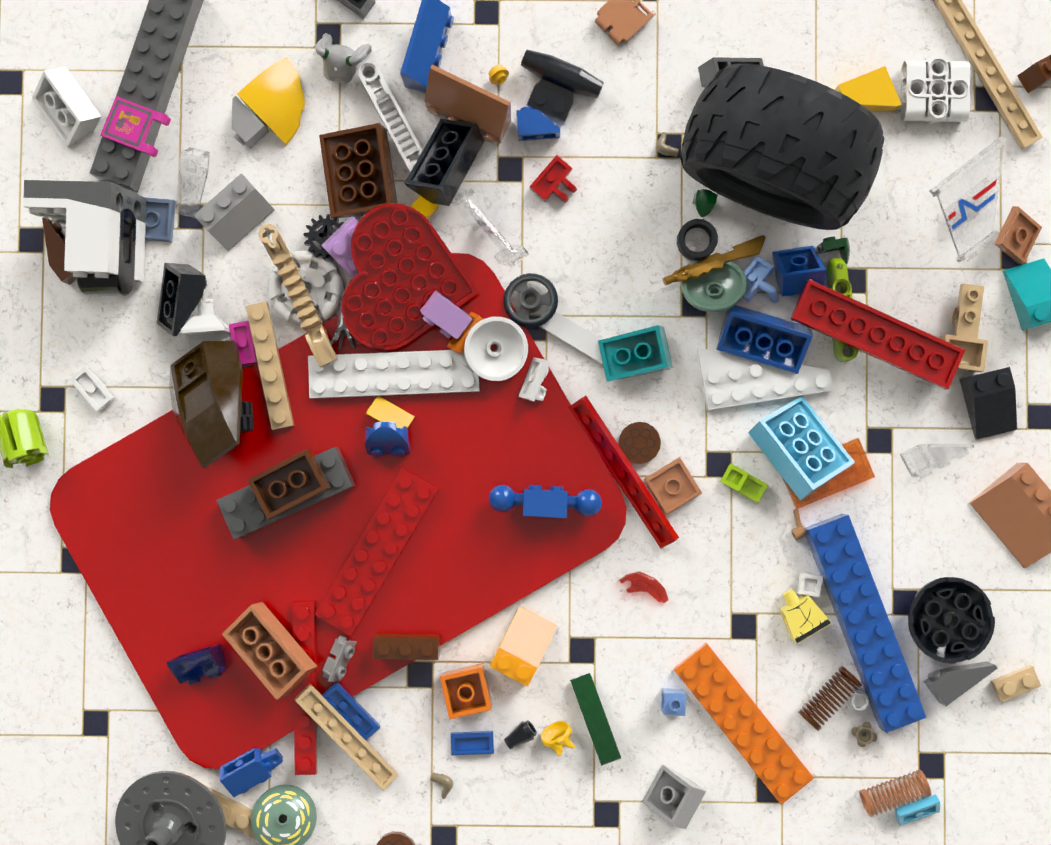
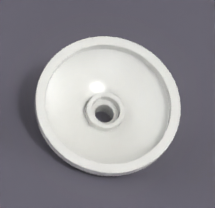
(510, 352)

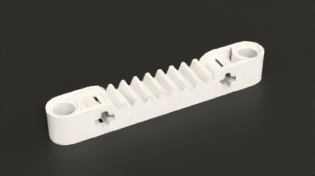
(390, 114)

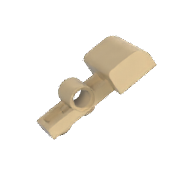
(966, 322)

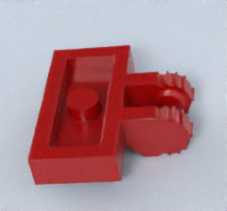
(551, 178)

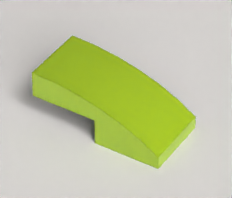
(744, 483)

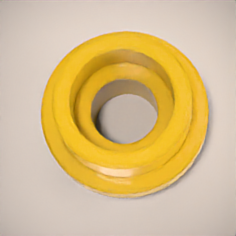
(498, 74)

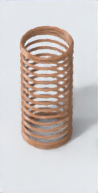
(869, 804)

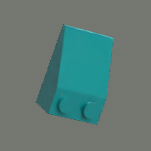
(1030, 292)
(635, 353)

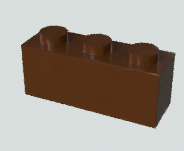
(406, 646)

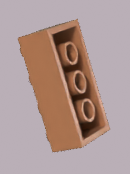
(269, 650)

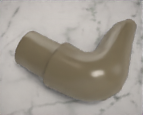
(665, 149)
(443, 780)

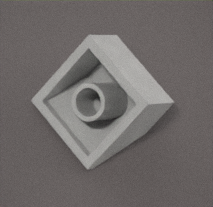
(674, 797)

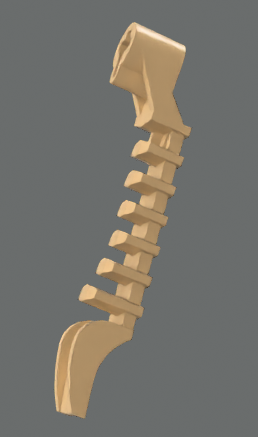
(302, 302)

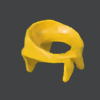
(556, 736)

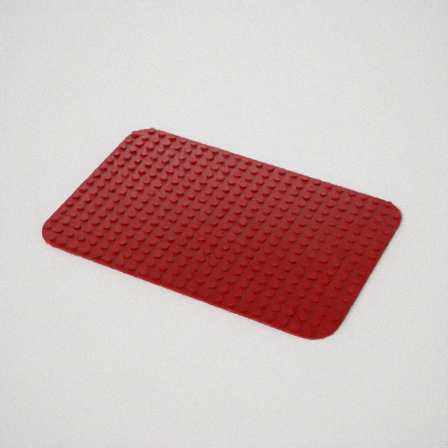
(175, 578)

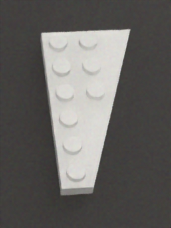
(741, 381)

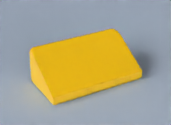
(388, 412)

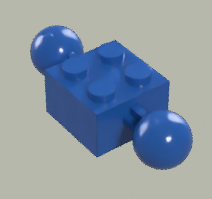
(545, 502)

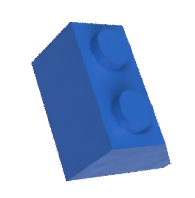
(795, 267)

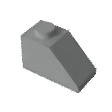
(246, 124)

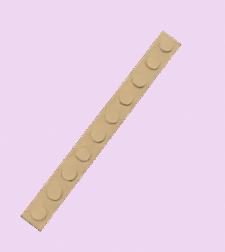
(989, 72)

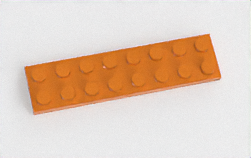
(743, 723)

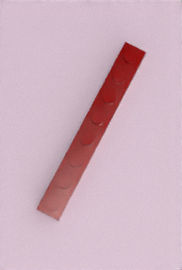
(623, 472)
(304, 726)

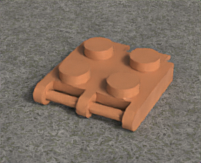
(623, 19)

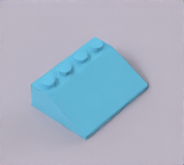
(800, 447)

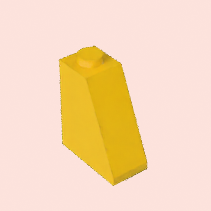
(872, 91)

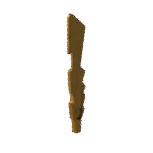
(716, 261)

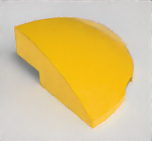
(277, 99)

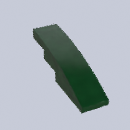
(595, 719)

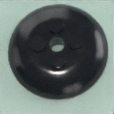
(970, 624)

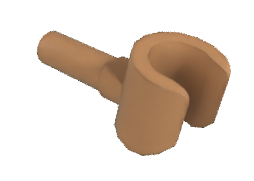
(800, 531)

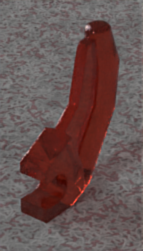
(645, 583)

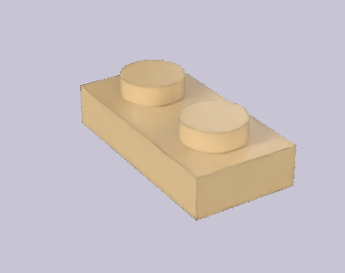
(1016, 683)

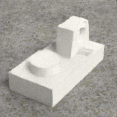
(532, 385)

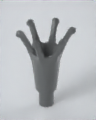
(342, 331)

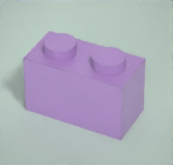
(446, 315)

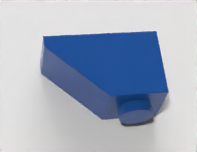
(535, 125)

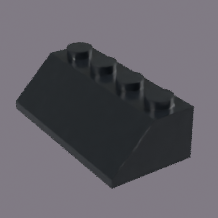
(445, 161)

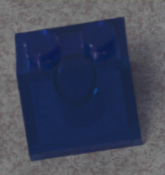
(198, 664)

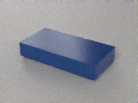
(472, 743)

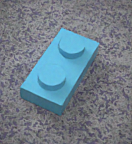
(917, 810)

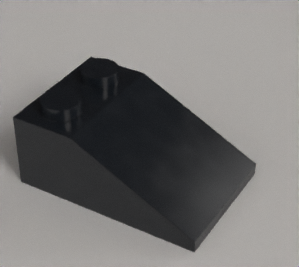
(179, 295)
(990, 402)

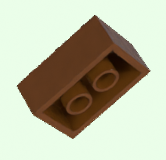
(289, 484)

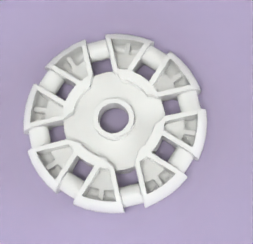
(318, 283)

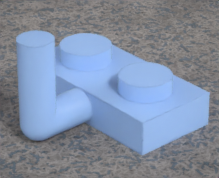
(756, 278)

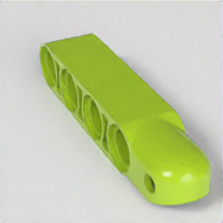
(839, 276)

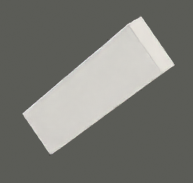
(573, 335)

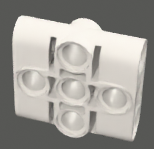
(947, 103)

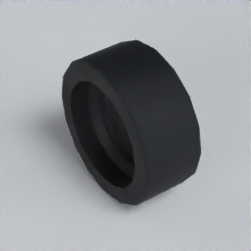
(697, 223)

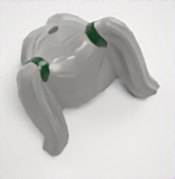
(341, 58)

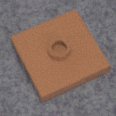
(1018, 235)
(672, 486)

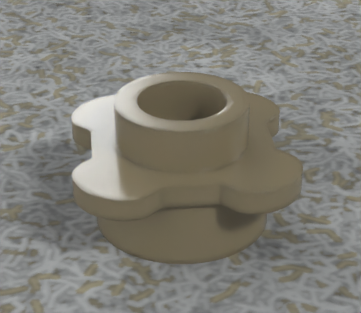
(864, 740)

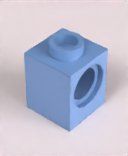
(673, 702)

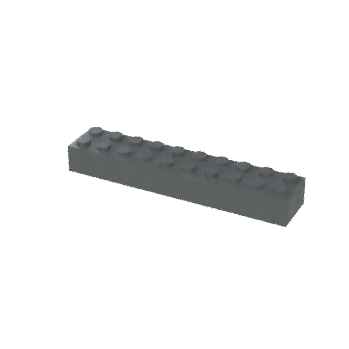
(149, 83)

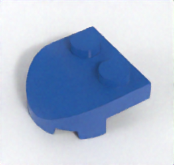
(386, 439)

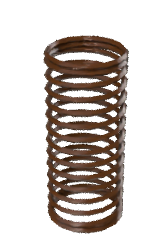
(848, 677)

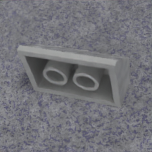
(234, 212)

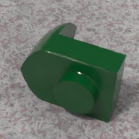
(704, 201)
(832, 244)

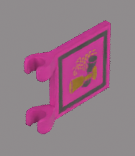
(130, 125)

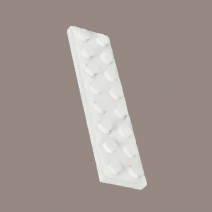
(392, 374)

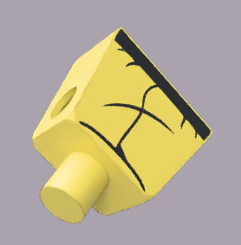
(802, 616)

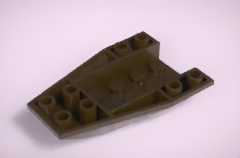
(208, 398)

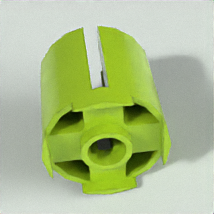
(21, 438)

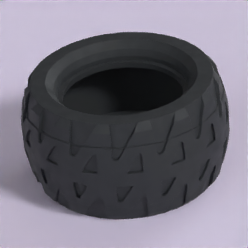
(783, 145)

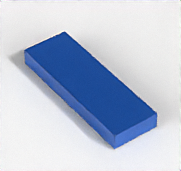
(351, 710)

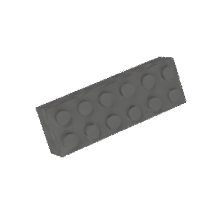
(246, 516)

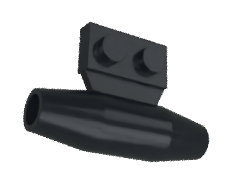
(558, 83)

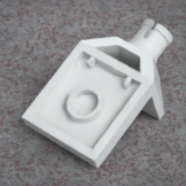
(206, 325)

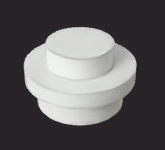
(858, 701)

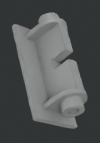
(336, 668)

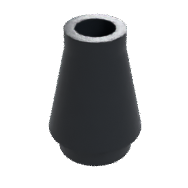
(521, 734)

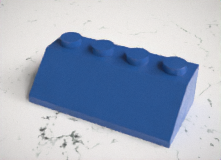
(426, 43)
(764, 338)

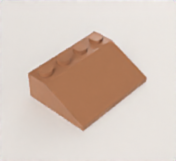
(467, 103)
(1018, 513)

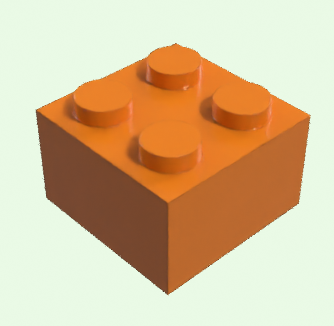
(466, 691)

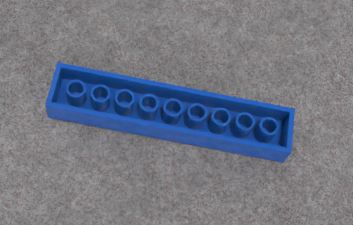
(864, 623)

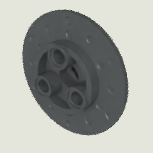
(183, 802)

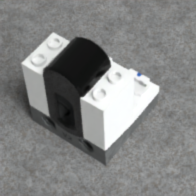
(94, 231)

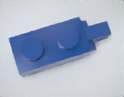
(249, 770)

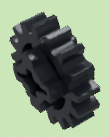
(313, 235)

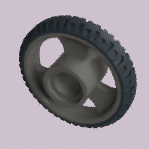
(522, 317)

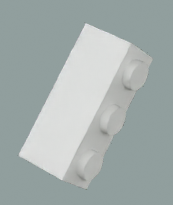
(65, 105)

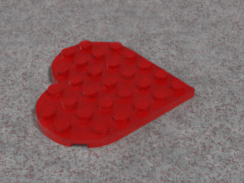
(398, 271)

